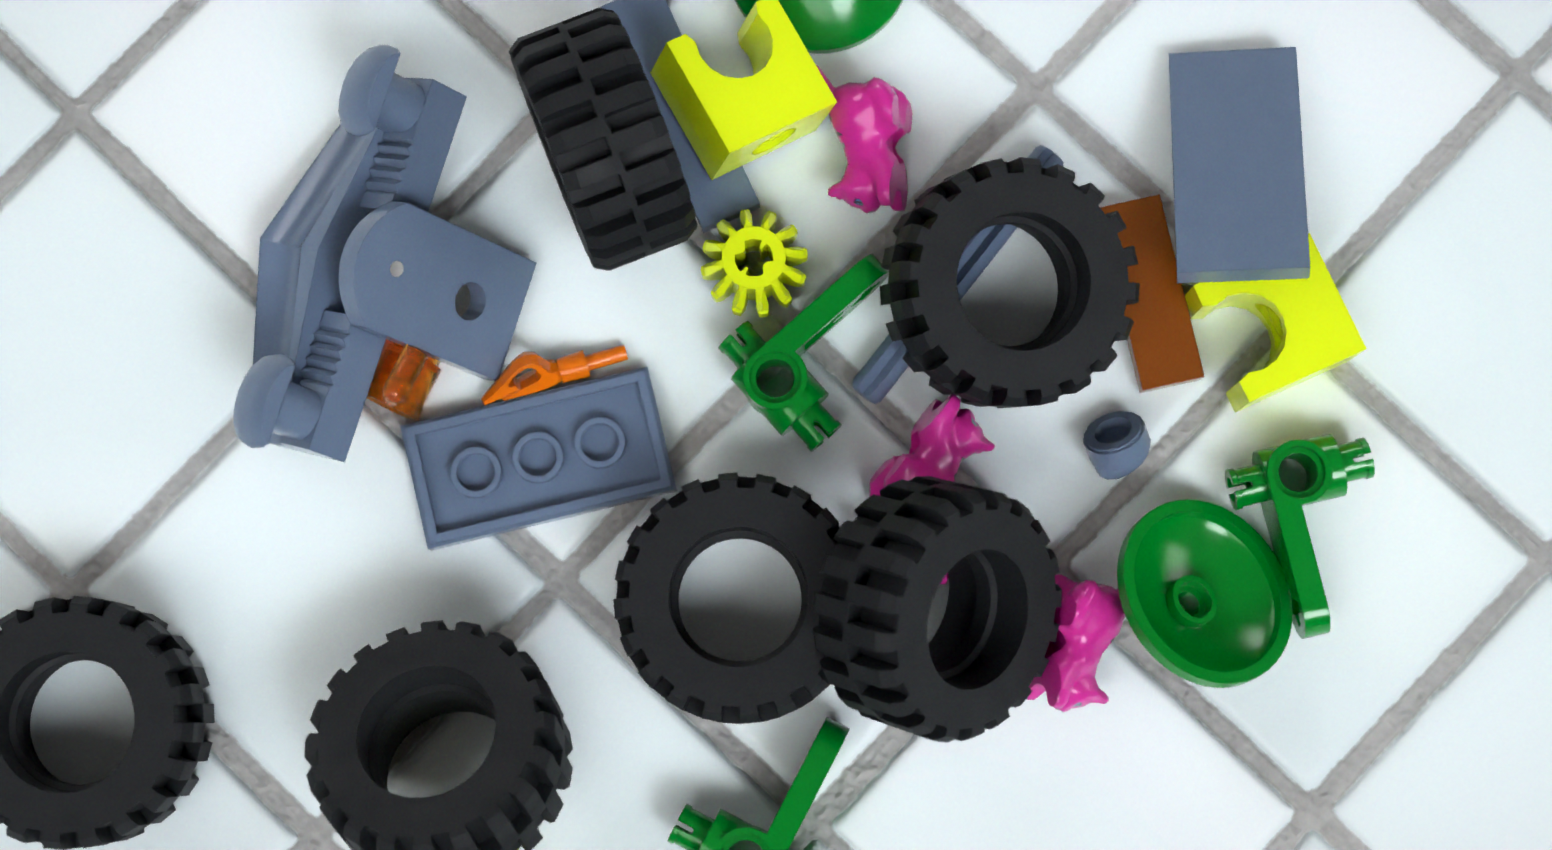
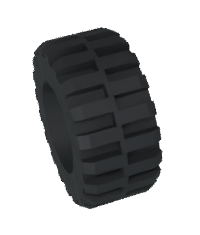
(604, 138)
(1087, 267)
(651, 584)
(881, 598)
(409, 684)
(166, 722)

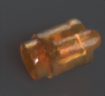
(403, 380)

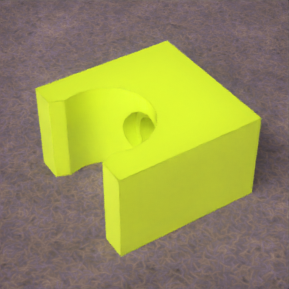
(749, 116)
(1304, 323)

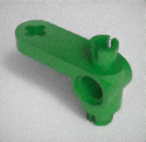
(802, 405)
(1327, 471)
(729, 829)

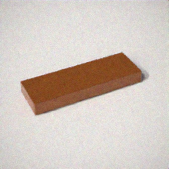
(1162, 331)

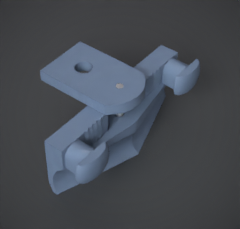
(368, 263)

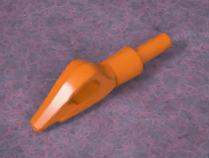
(548, 372)

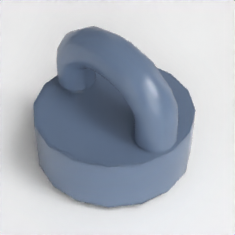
(1117, 444)

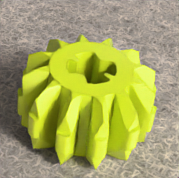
(733, 254)

